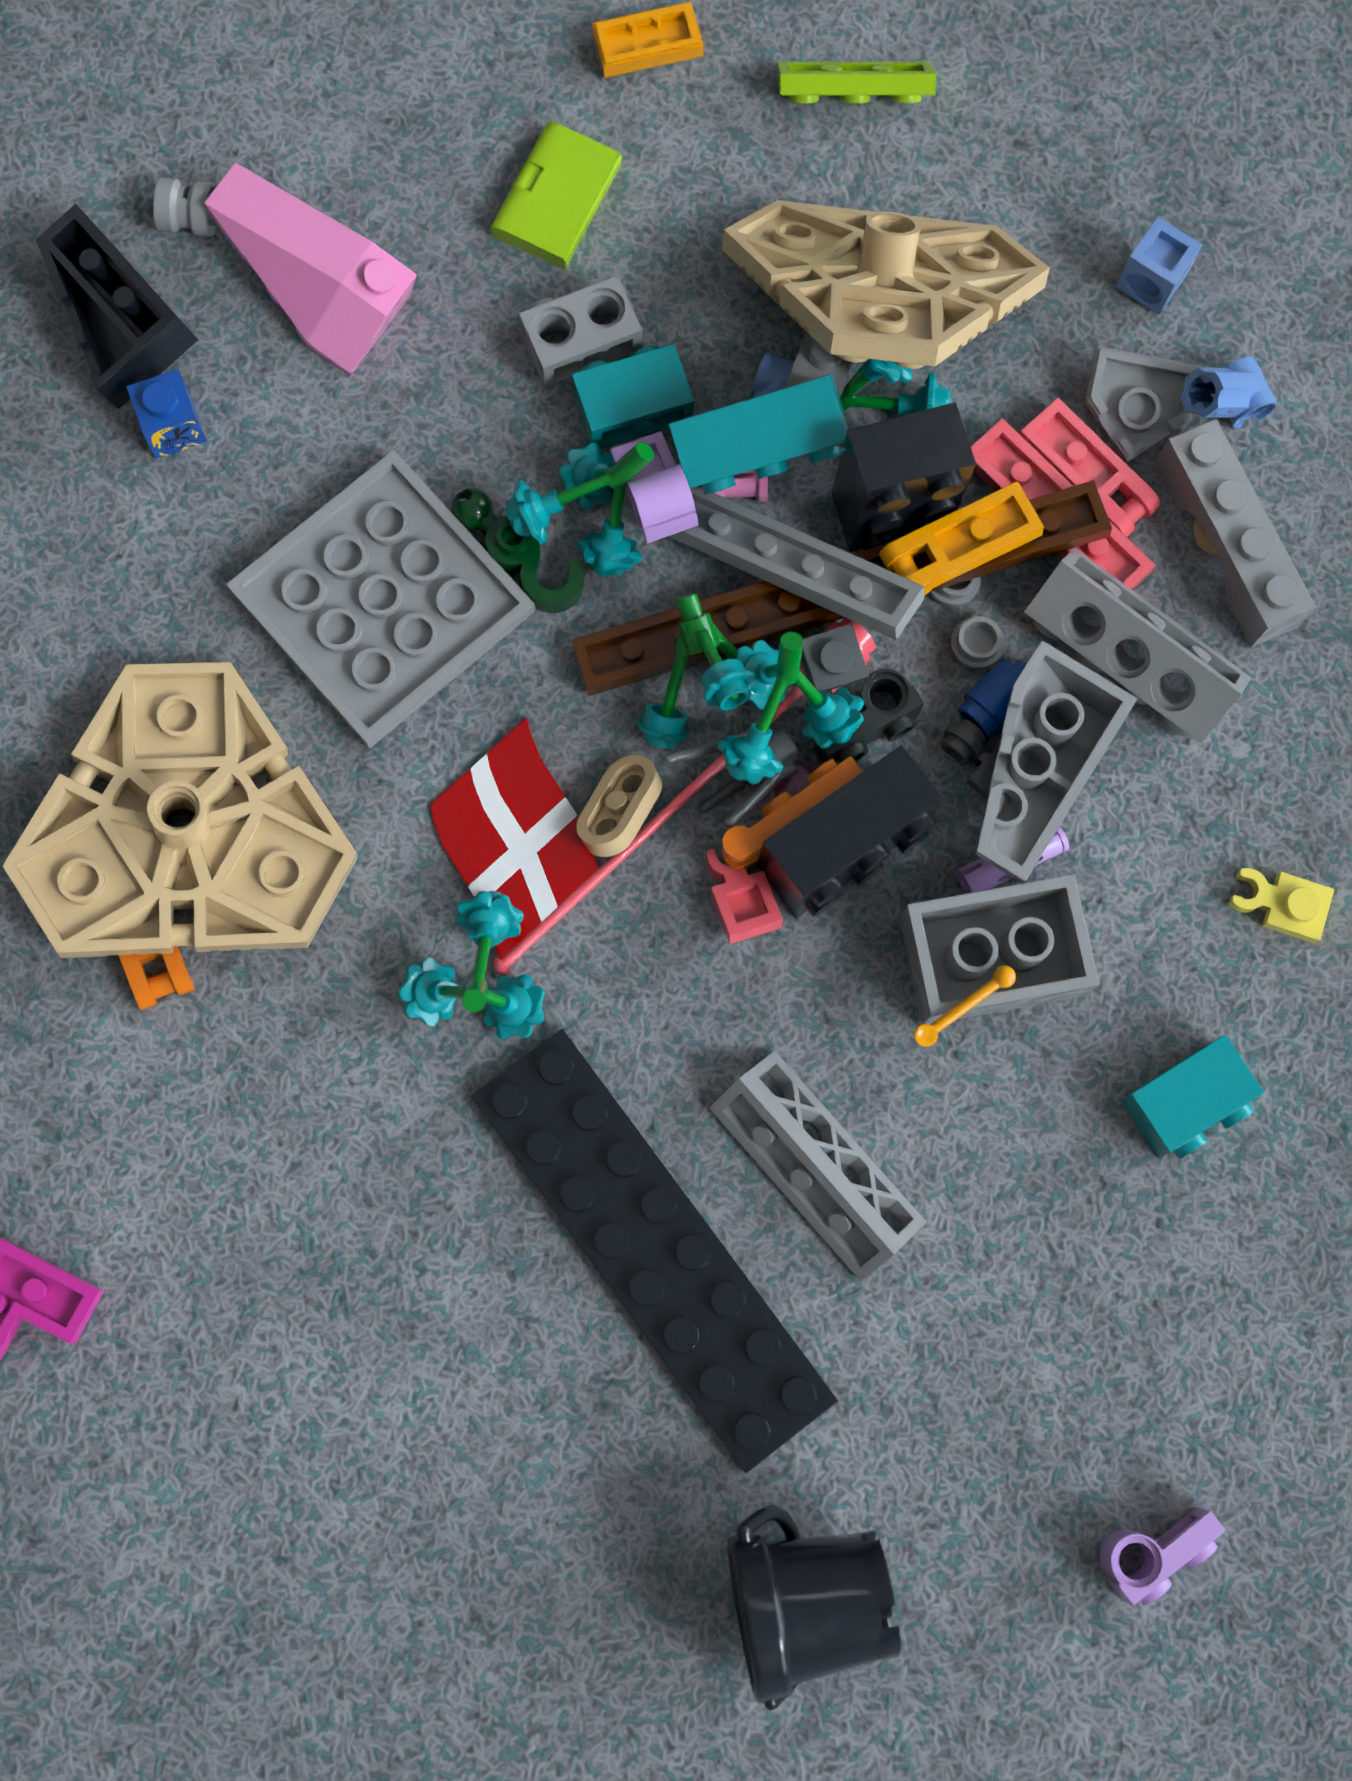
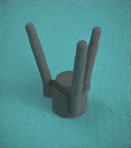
(785, 752)

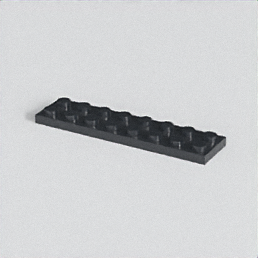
(654, 1250)

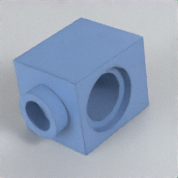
(1158, 265)

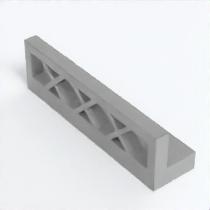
(811, 1169)

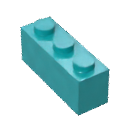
(761, 434)

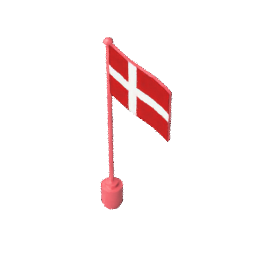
(519, 834)

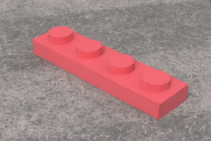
(1007, 457)

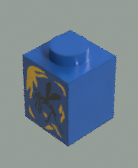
(166, 413)

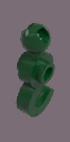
(516, 552)

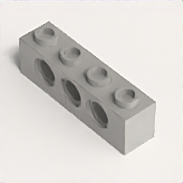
(1167, 646)

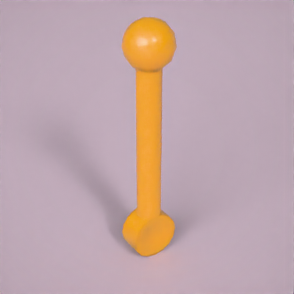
(927, 1034)

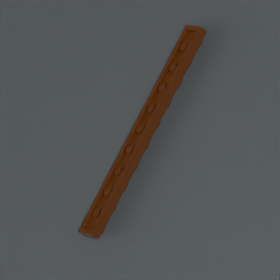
(767, 611)

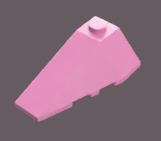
(320, 272)

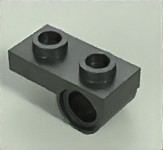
(878, 722)

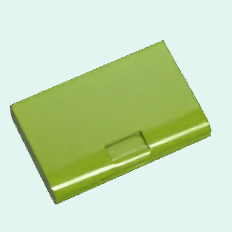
(556, 194)

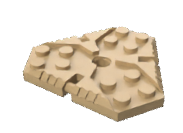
(884, 279)
(250, 861)

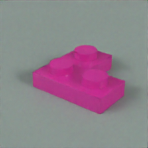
(42, 1296)

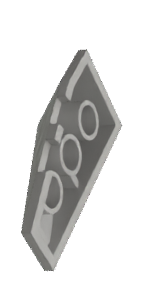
(1048, 748)

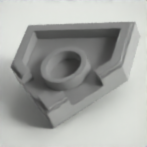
(1136, 398)

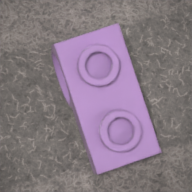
(659, 491)
(1184, 1543)

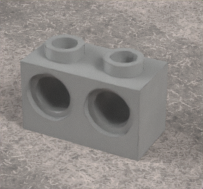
(584, 339)

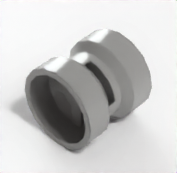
(182, 206)

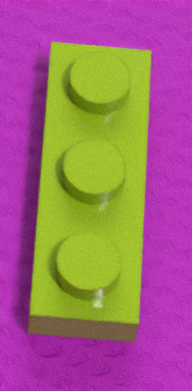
(856, 80)

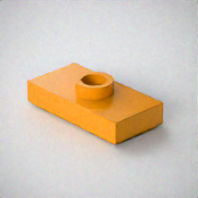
(647, 39)

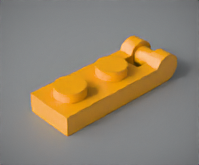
(965, 538)

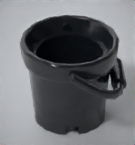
(808, 1604)

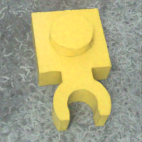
(1291, 904)

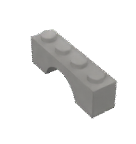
(1257, 569)

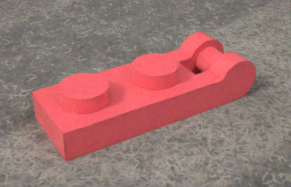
(1085, 457)

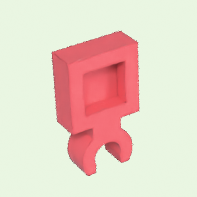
(742, 901)

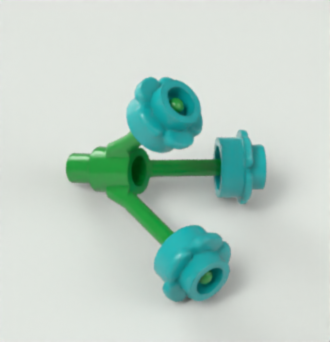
(724, 683)

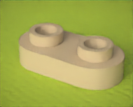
(614, 813)

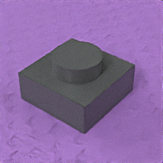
(833, 659)

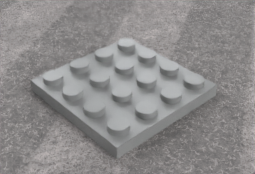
(381, 598)

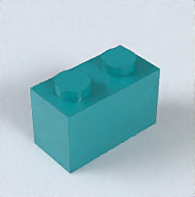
(632, 395)
(1193, 1097)

